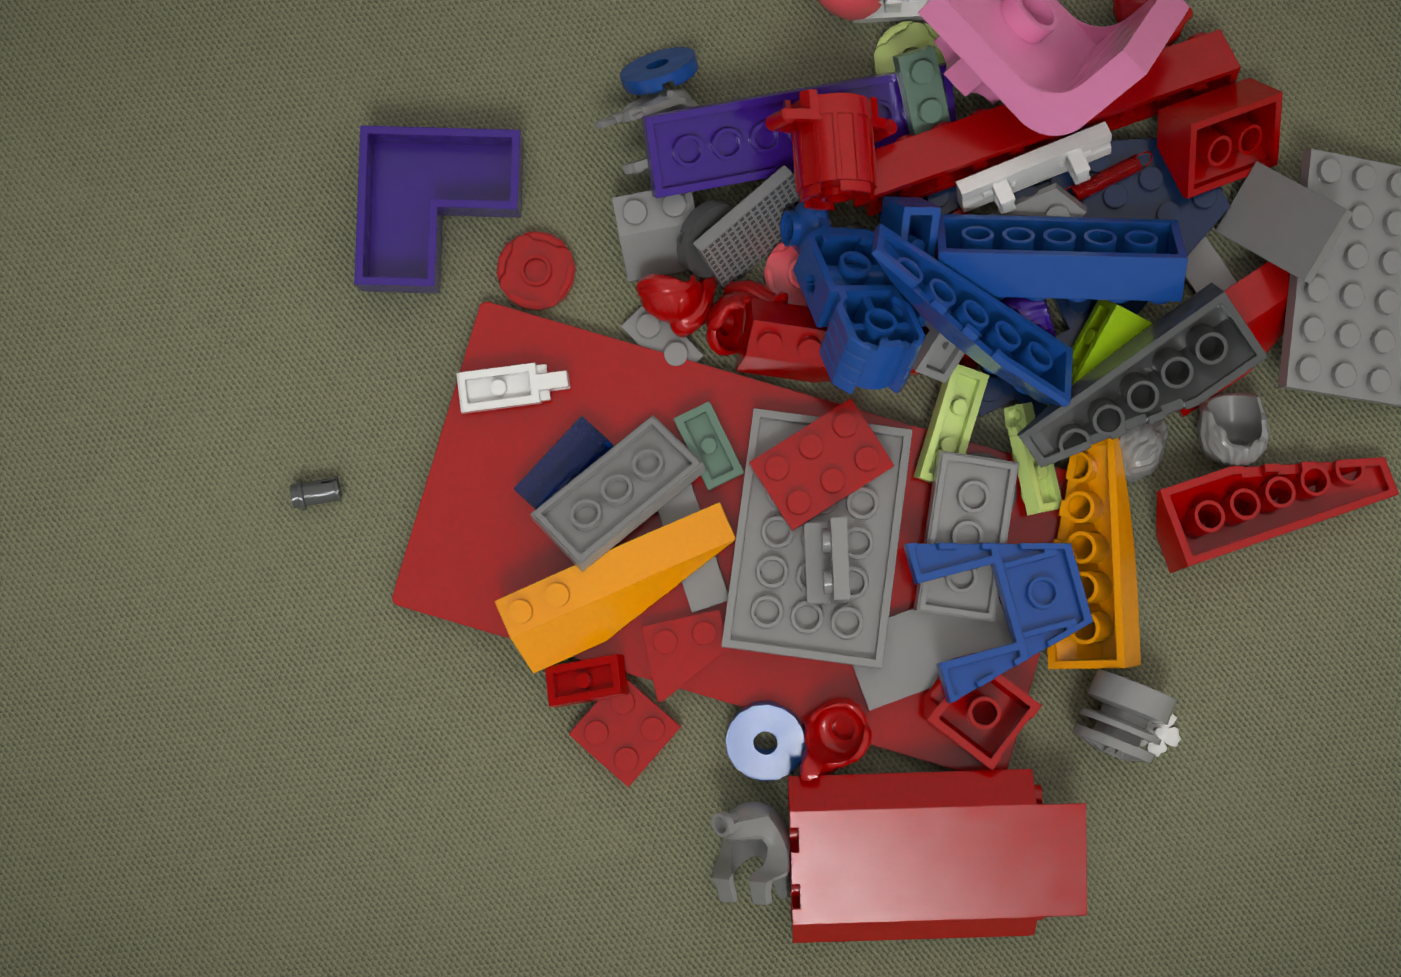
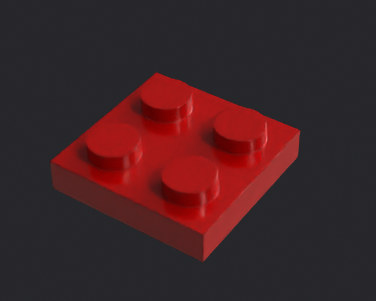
(625, 733)

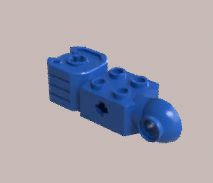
(870, 326)

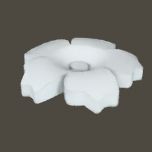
(1168, 735)

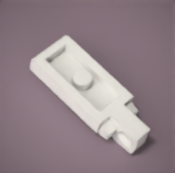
(508, 387)

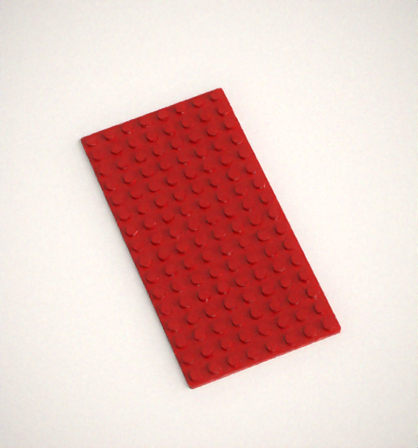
(481, 544)

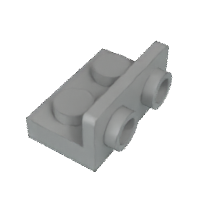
(827, 562)

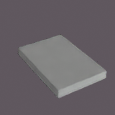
(1284, 222)

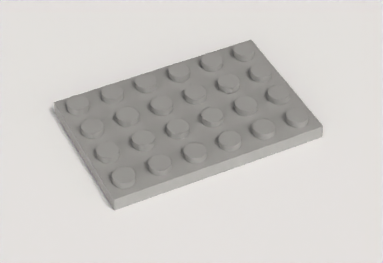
(1347, 322)
(768, 577)

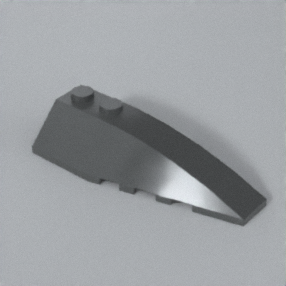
(1155, 373)

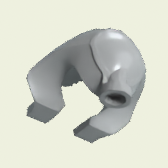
(749, 832)

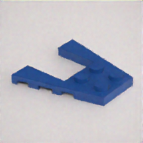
(1037, 593)

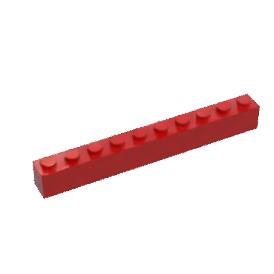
(986, 138)

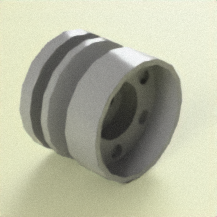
(1124, 716)

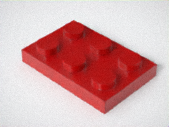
(821, 464)

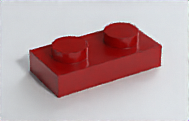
(586, 681)

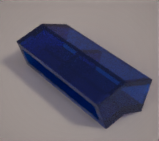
(563, 462)

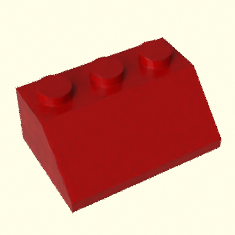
(1220, 135)

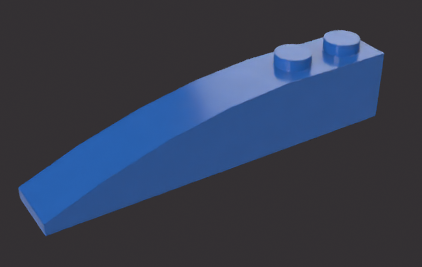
(978, 322)

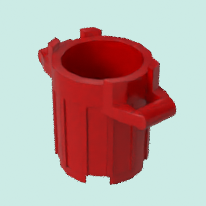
(833, 146)

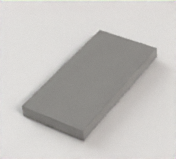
(617, 493)
(967, 506)
(917, 644)

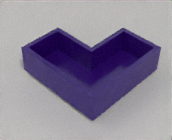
(413, 181)

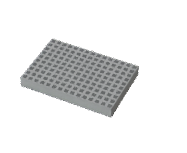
(748, 229)

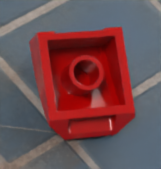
(983, 719)

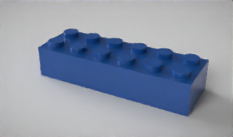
(1066, 257)

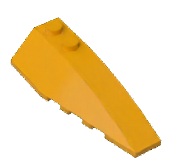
(1102, 540)
(589, 607)

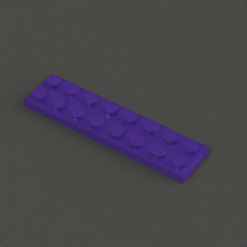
(731, 143)

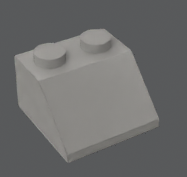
(650, 232)

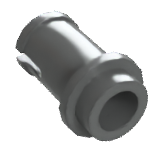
(315, 492)

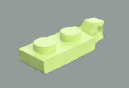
(1038, 485)

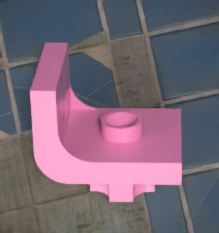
(1044, 59)

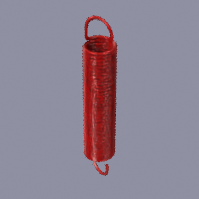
(1108, 176)

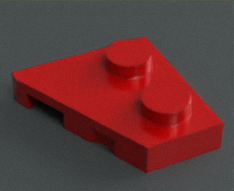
(682, 649)

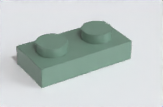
(921, 89)
(709, 444)

